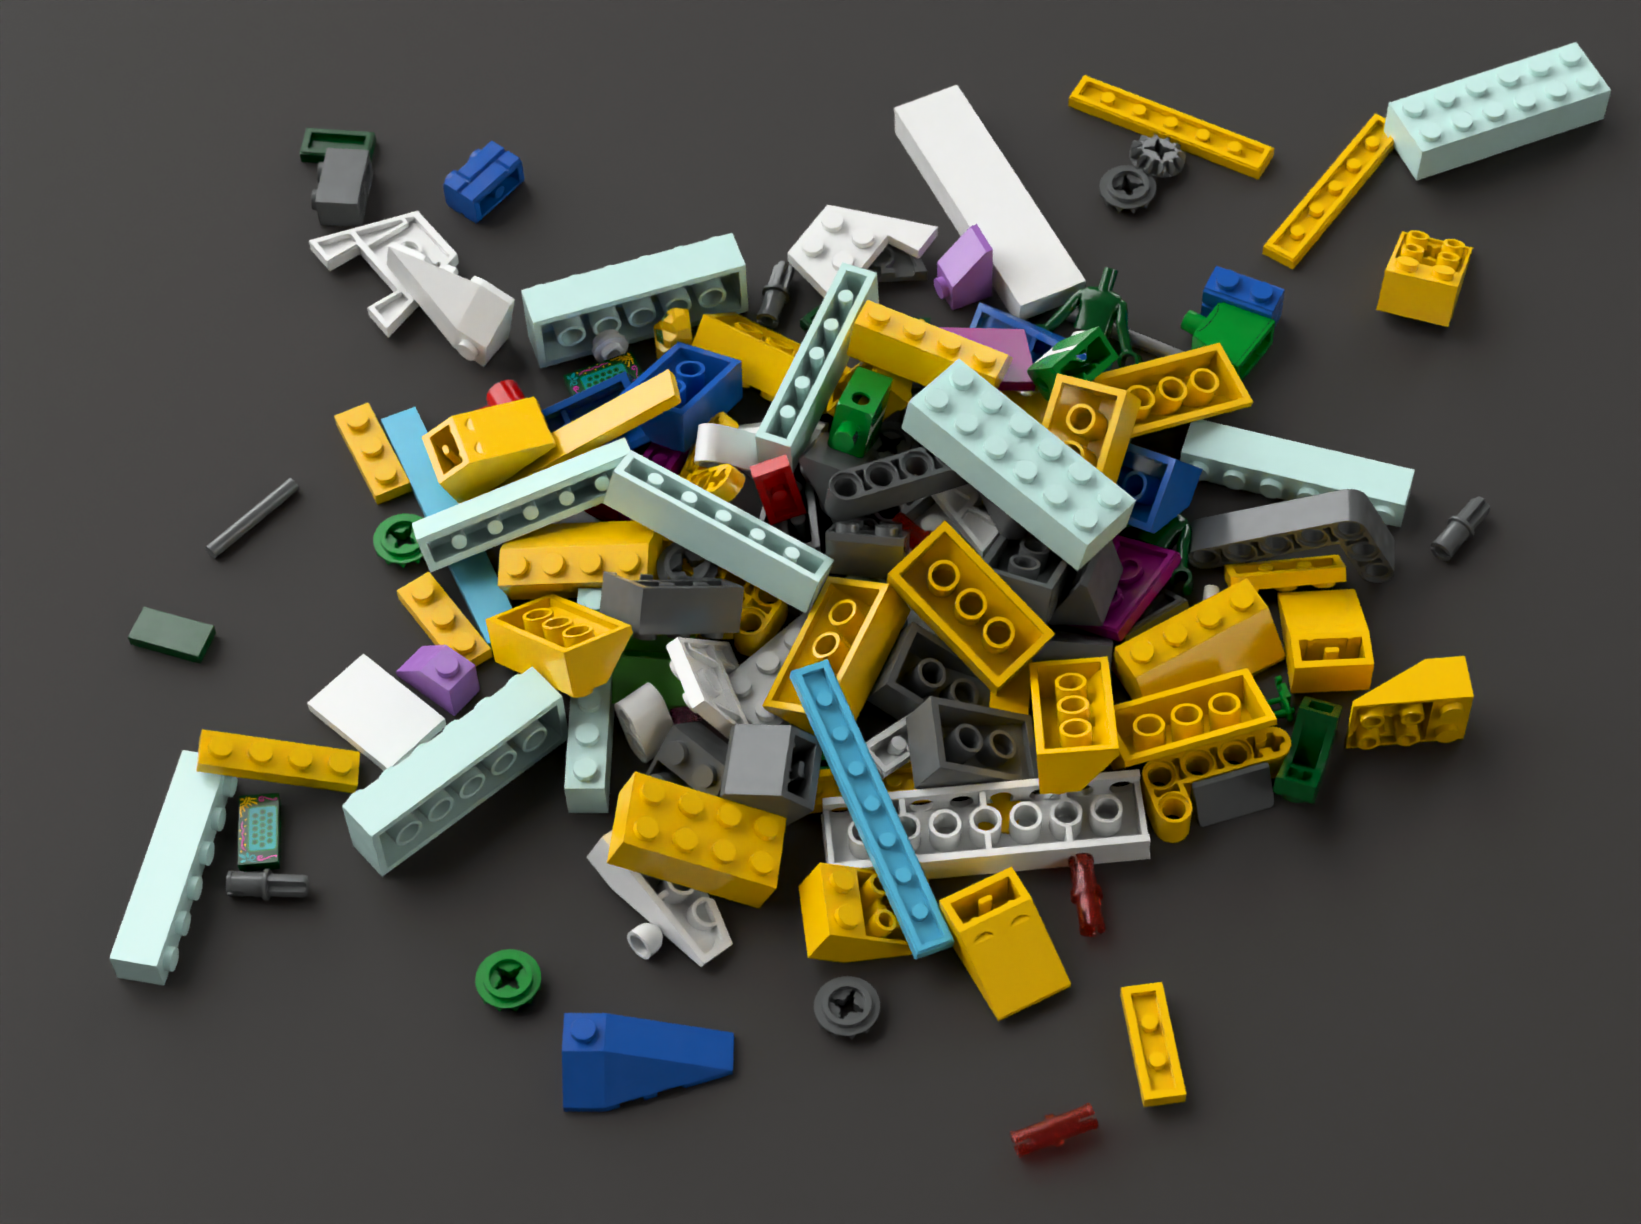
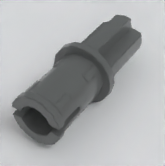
(775, 295)
(1460, 528)
(266, 884)

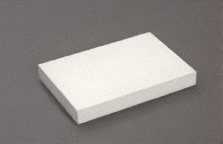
(376, 713)

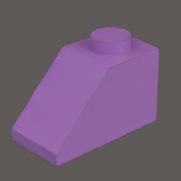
(965, 270)
(441, 676)

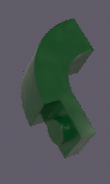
(1309, 751)

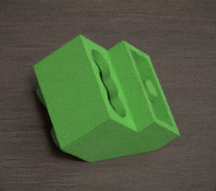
(647, 662)

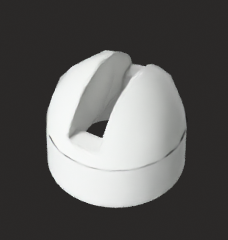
(645, 939)

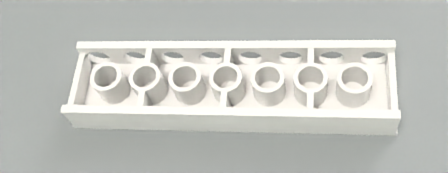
(982, 189)
(1051, 827)

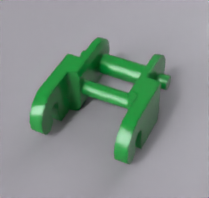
(1283, 699)

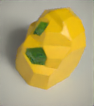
(671, 329)

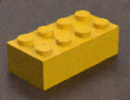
(697, 840)

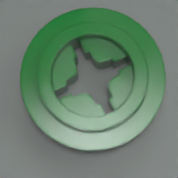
(386, 539)
(508, 964)

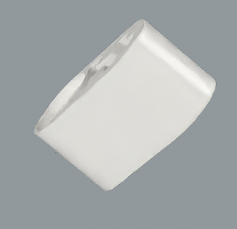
(725, 445)
(644, 720)

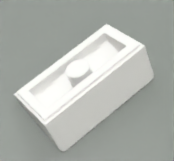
(890, 748)

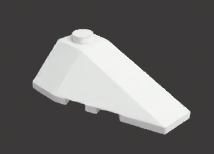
(466, 311)
(680, 912)

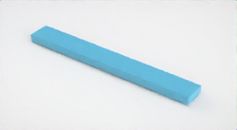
(473, 574)
(872, 810)

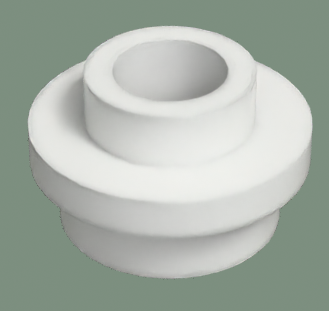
(609, 345)

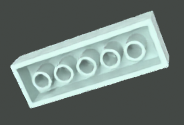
(1496, 110)
(634, 297)
(1018, 464)
(456, 770)

